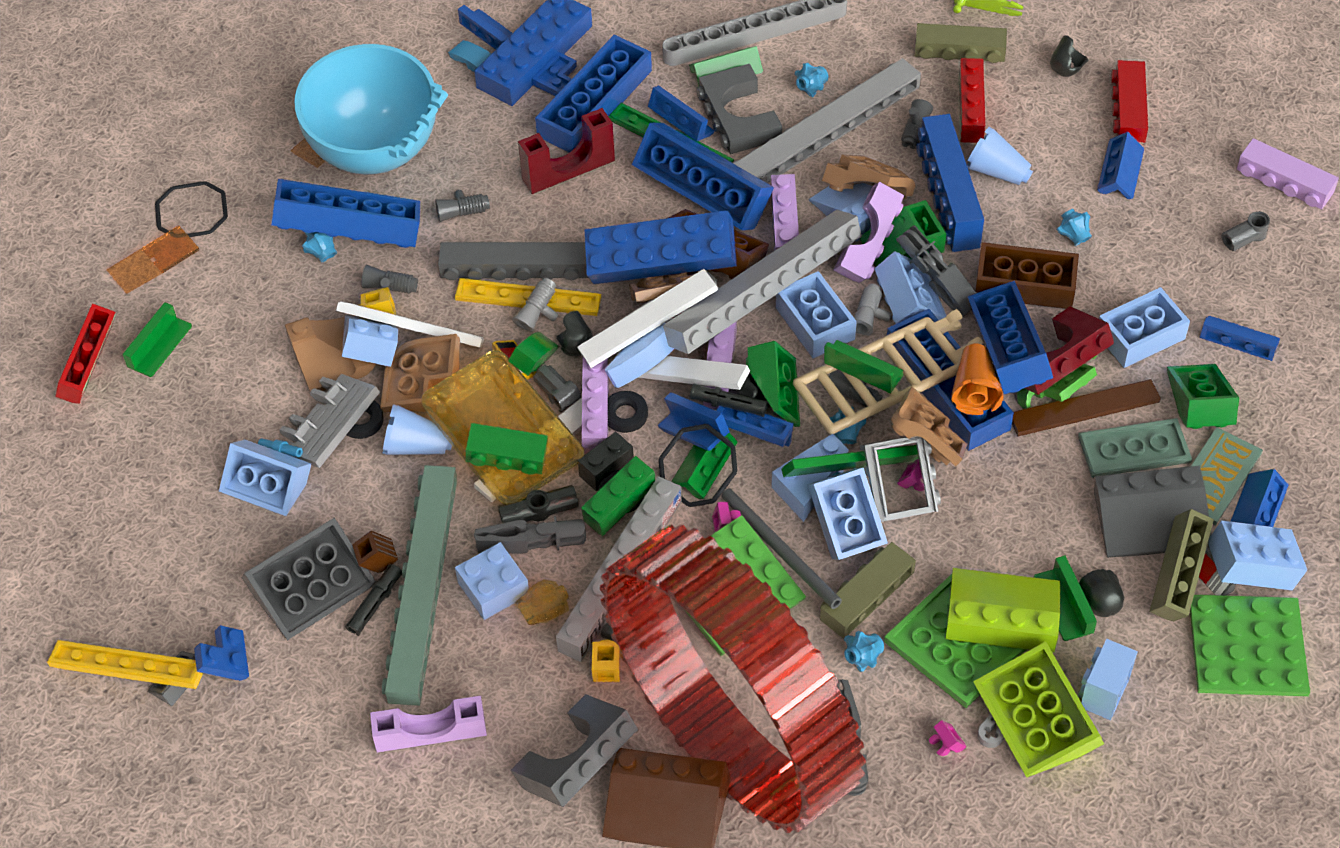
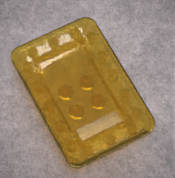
(500, 396)

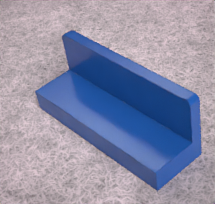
(483, 26)
(679, 114)
(1121, 165)
(1239, 337)
(689, 413)
(765, 428)
(1260, 498)

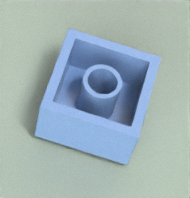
(492, 580)
(1107, 678)

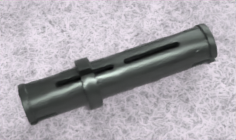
(727, 399)
(380, 590)

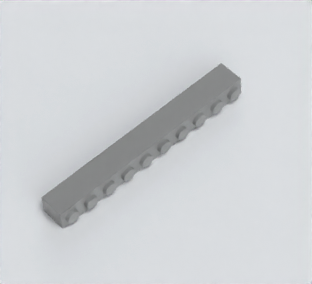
(831, 121)
(762, 281)

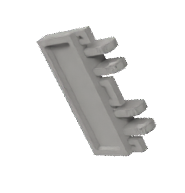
(329, 424)

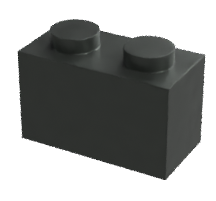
(604, 459)

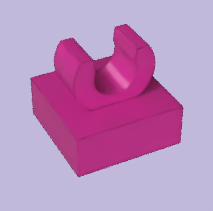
(912, 476)
(722, 515)
(949, 738)

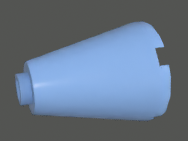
(999, 159)
(413, 435)

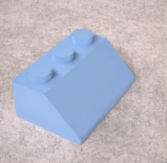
(907, 288)
(263, 476)

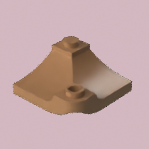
(861, 169)
(653, 287)
(319, 351)
(417, 368)
(921, 418)

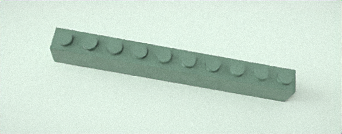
(421, 586)

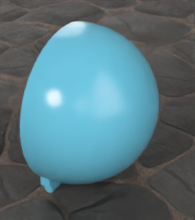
(367, 107)

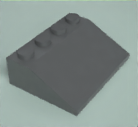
(1140, 507)
(308, 579)

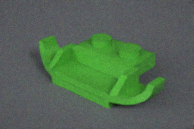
(1063, 388)

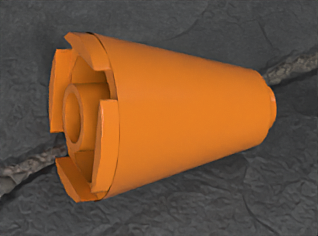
(976, 382)

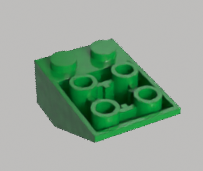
(916, 214)

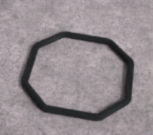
(224, 206)
(719, 436)

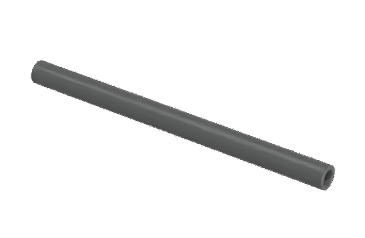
(782, 549)

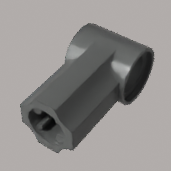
(1248, 231)
(559, 390)

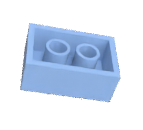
(815, 314)
(1145, 327)
(847, 513)
(1256, 555)

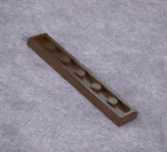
(1085, 407)

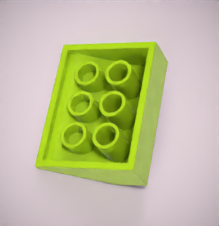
(1003, 609)
(1038, 711)

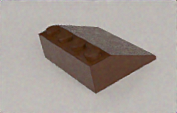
(665, 799)

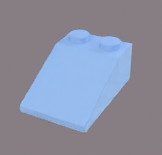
(848, 201)
(369, 340)

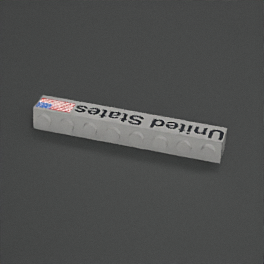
(588, 615)

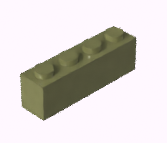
(960, 42)
(1181, 565)
(868, 589)

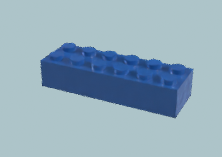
(549, 30)
(600, 84)
(702, 175)
(950, 182)
(346, 213)
(660, 247)
(1010, 337)
(970, 428)

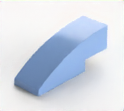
(638, 357)

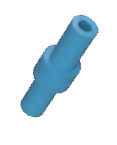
(281, 446)

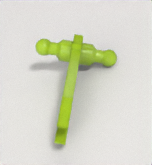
(990, 5)

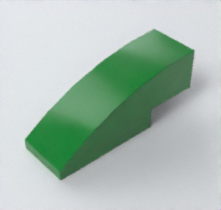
(533, 353)

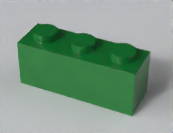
(506, 449)
(618, 496)

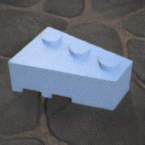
(795, 489)

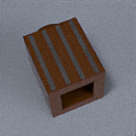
(375, 552)

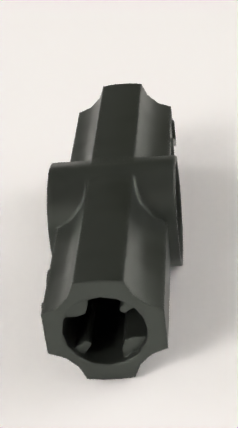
(550, 502)

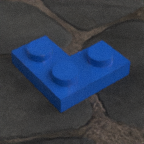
(555, 74)
(226, 658)

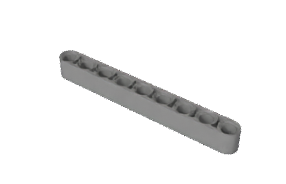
(750, 29)

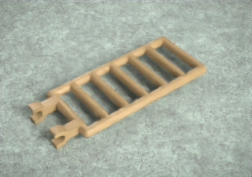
(936, 330)

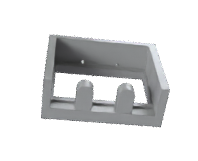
(928, 473)

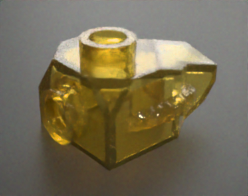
(543, 602)

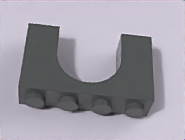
(736, 132)
(561, 778)

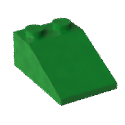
(774, 374)
(1203, 396)

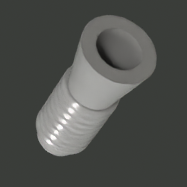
(537, 304)
(868, 309)

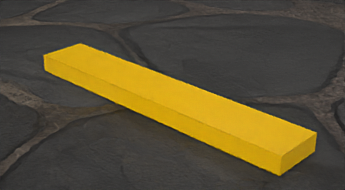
(517, 295)
(125, 664)

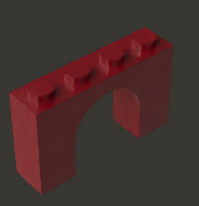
(592, 152)
(1085, 339)

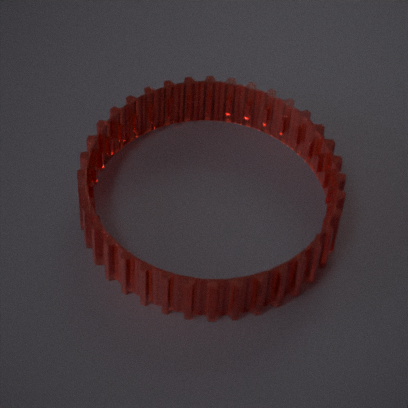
(767, 651)

